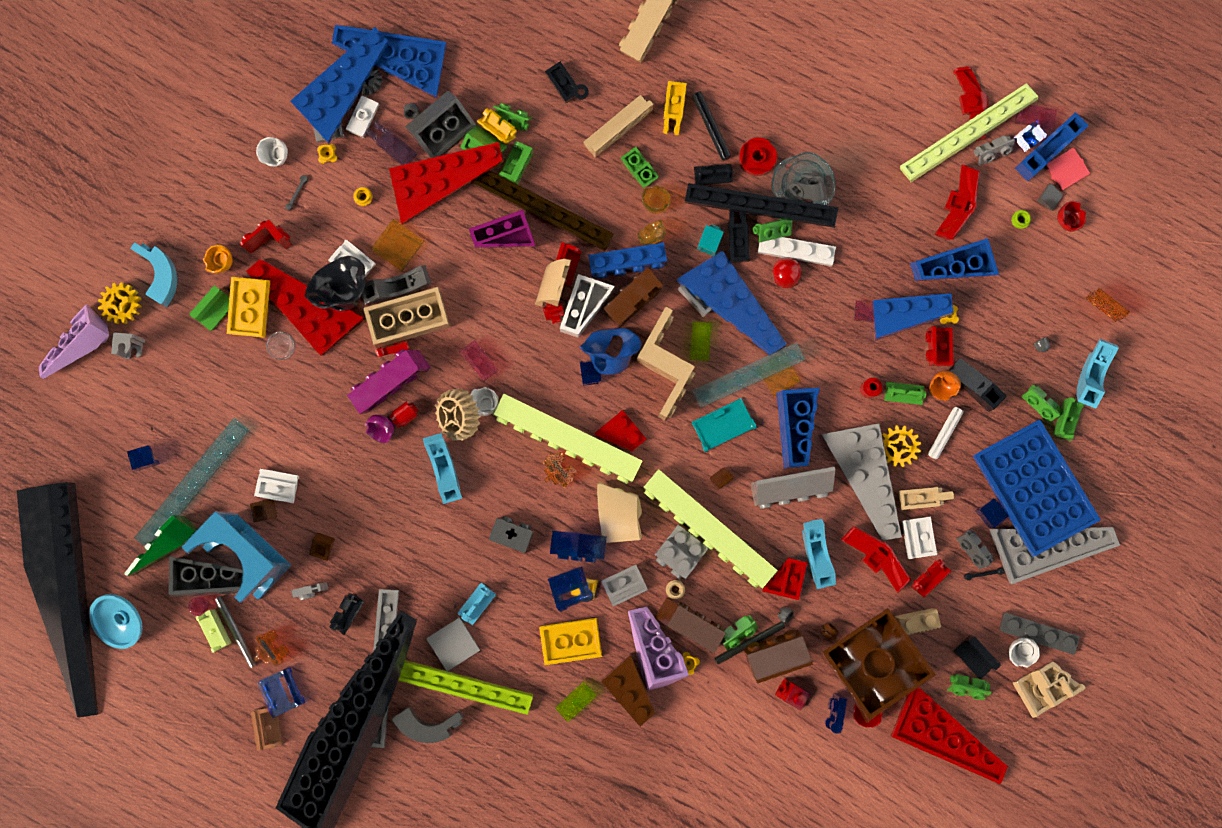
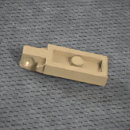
(923, 498)

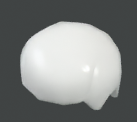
(272, 151)
(486, 400)
(1024, 652)

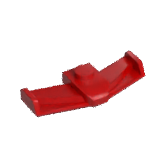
(974, 100)
(960, 203)
(878, 556)

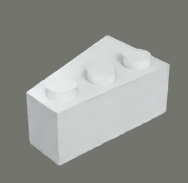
(585, 302)

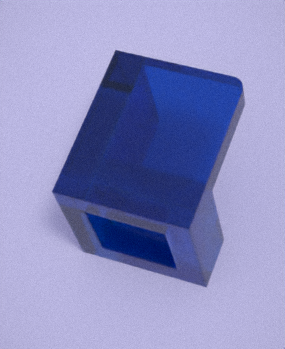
(1030, 136)
(589, 374)
(142, 458)
(992, 513)

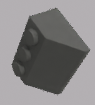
(441, 125)

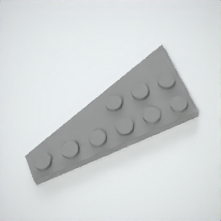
(865, 465)
(1021, 565)

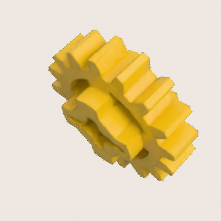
(127, 306)
(897, 454)

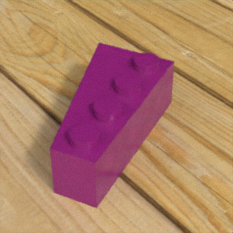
(387, 380)

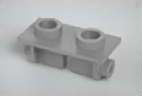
(1001, 147)

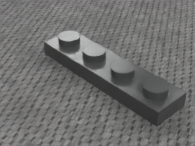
(1039, 633)

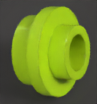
(1026, 219)

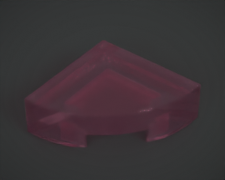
(863, 312)

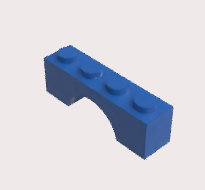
(1051, 146)

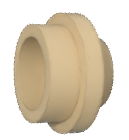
(680, 585)

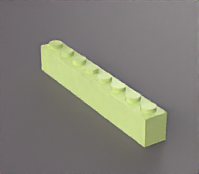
(568, 438)
(708, 527)

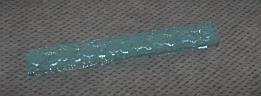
(194, 480)

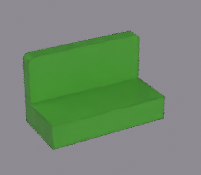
(479, 137)
(211, 308)

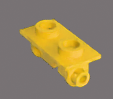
(490, 121)

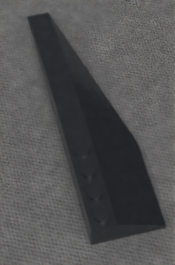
(58, 583)
(346, 734)

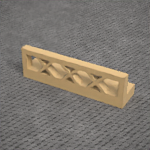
(618, 126)

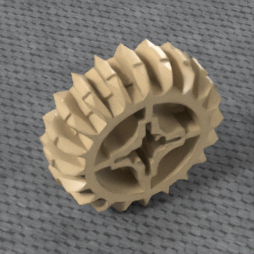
(457, 414)

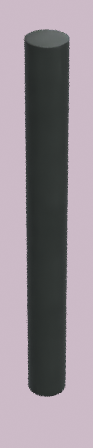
(757, 638)

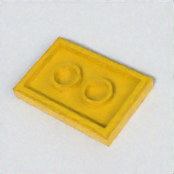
(248, 307)
(570, 641)

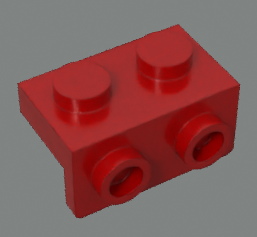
(939, 346)

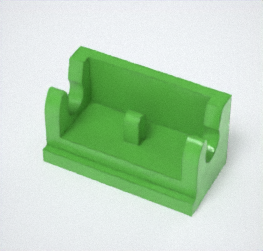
(516, 162)
(1068, 419)

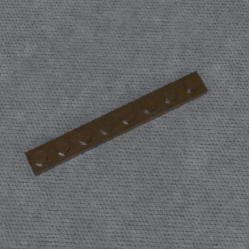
(544, 209)

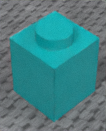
(710, 239)

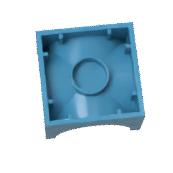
(259, 560)

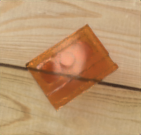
(1107, 305)

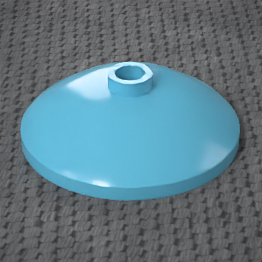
(115, 621)

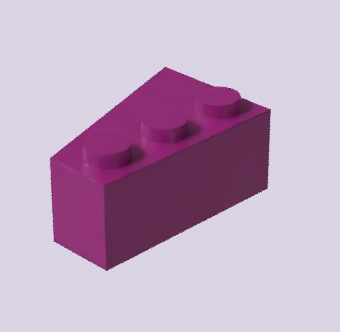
(504, 232)

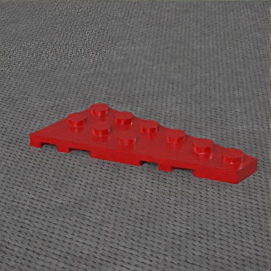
(434, 179)
(318, 325)
(935, 731)

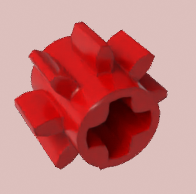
(553, 312)

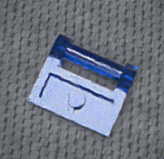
(567, 583)
(275, 695)
(837, 708)

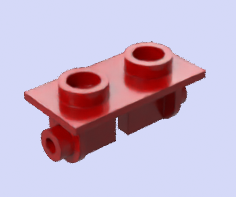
(931, 578)

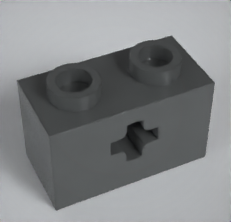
(500, 535)

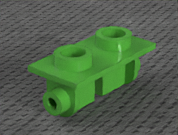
(518, 117)
(773, 230)
(904, 393)
(1047, 409)
(746, 628)
(977, 689)

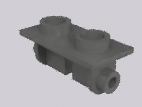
(980, 556)

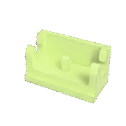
(214, 630)

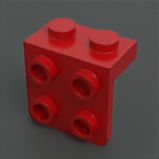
(263, 233)

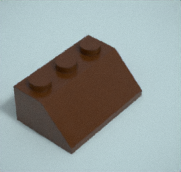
(777, 656)

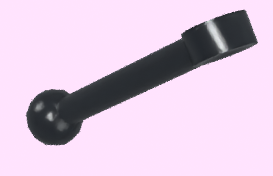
(968, 576)

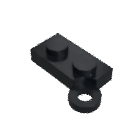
(564, 83)

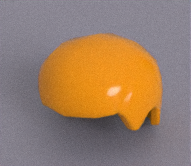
(218, 259)

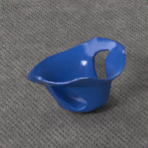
(598, 343)

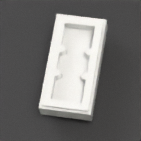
(362, 116)

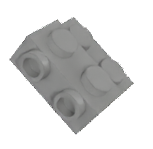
(680, 552)

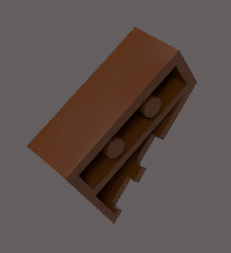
(633, 297)
(690, 625)
(629, 691)

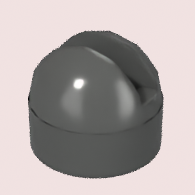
(407, 111)
(1042, 345)
(786, 614)

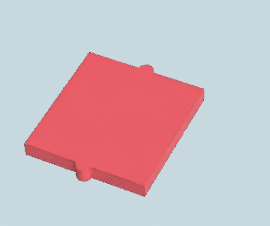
(1067, 169)

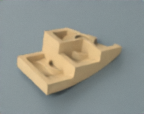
(553, 282)
(618, 514)
(1046, 688)

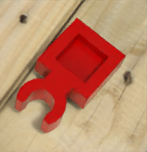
(392, 348)

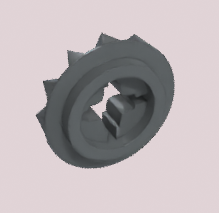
(374, 83)

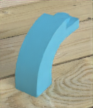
(165, 276)
(1090, 383)
(443, 468)
(817, 554)

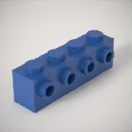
(627, 260)

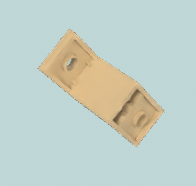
(666, 363)

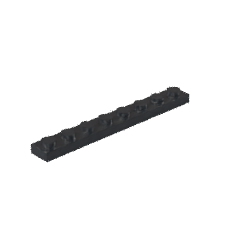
(761, 205)

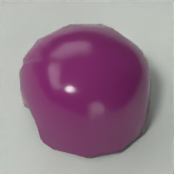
(379, 428)

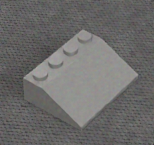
(793, 486)

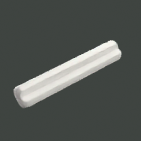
(945, 433)

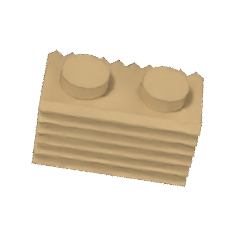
(919, 621)

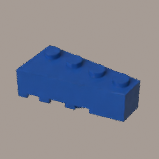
(962, 262)
(906, 313)
(796, 424)

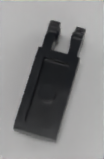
(738, 239)

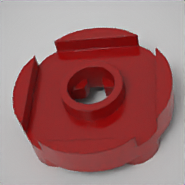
(764, 165)

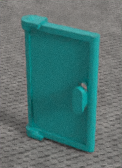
(729, 423)

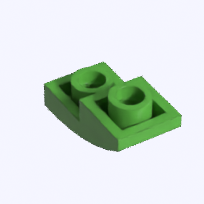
(638, 167)

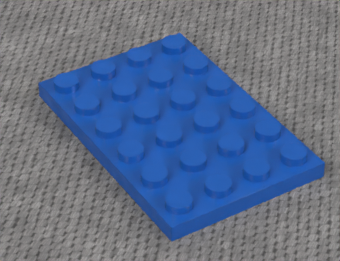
(1036, 488)

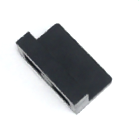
(976, 656)

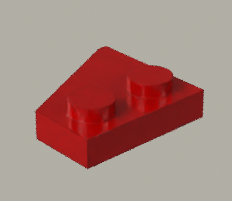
(621, 432)
(787, 580)

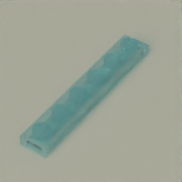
(748, 375)

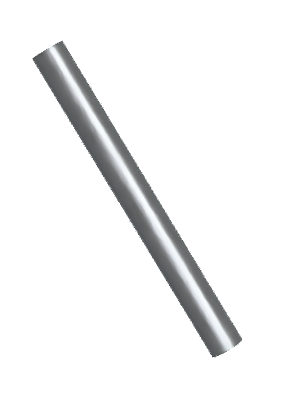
(235, 631)

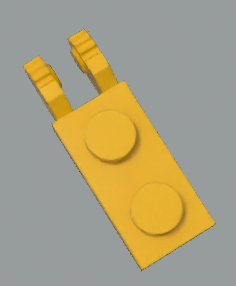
(674, 105)

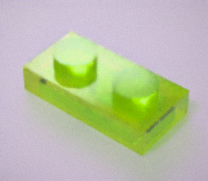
(700, 341)
(575, 701)

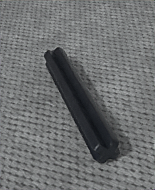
(711, 125)

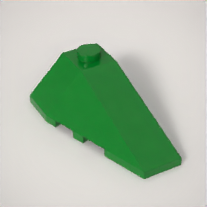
(170, 539)

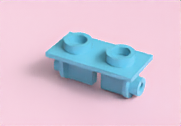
(476, 604)

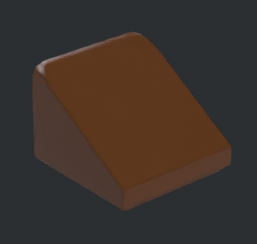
(721, 478)
(263, 510)
(321, 546)

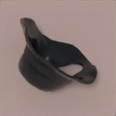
(335, 285)

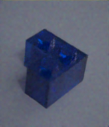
(578, 546)

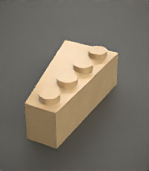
(645, 27)

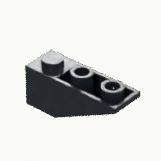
(978, 385)

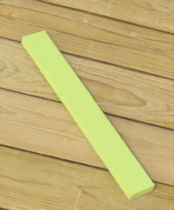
(969, 132)

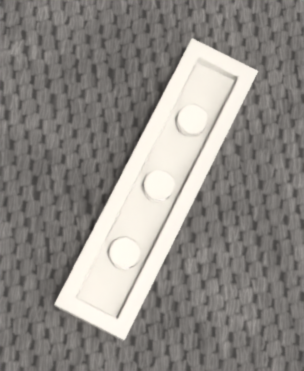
(798, 250)

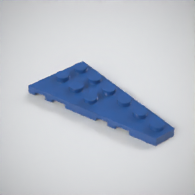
(405, 57)
(335, 90)
(730, 298)

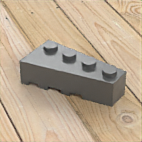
(201, 579)

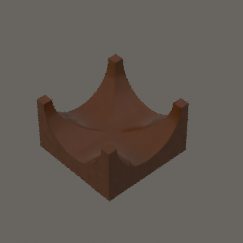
(878, 664)

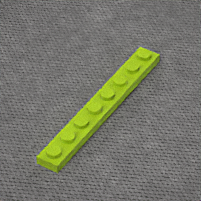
(466, 687)

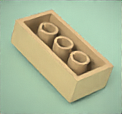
(406, 317)

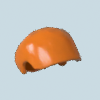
(944, 385)

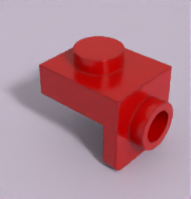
(792, 694)

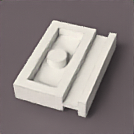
(348, 249)
(276, 486)
(919, 537)

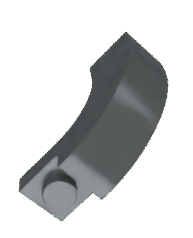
(392, 288)
(423, 732)

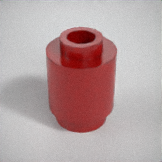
(867, 392)
(404, 414)

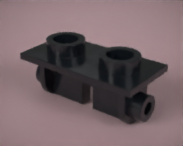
(713, 174)
(351, 606)

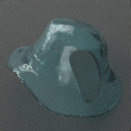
(803, 163)

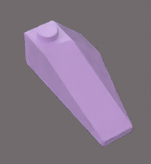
(82, 338)
(656, 656)

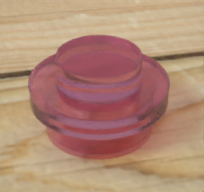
(198, 606)

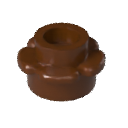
(829, 631)

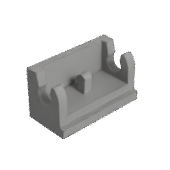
(124, 343)

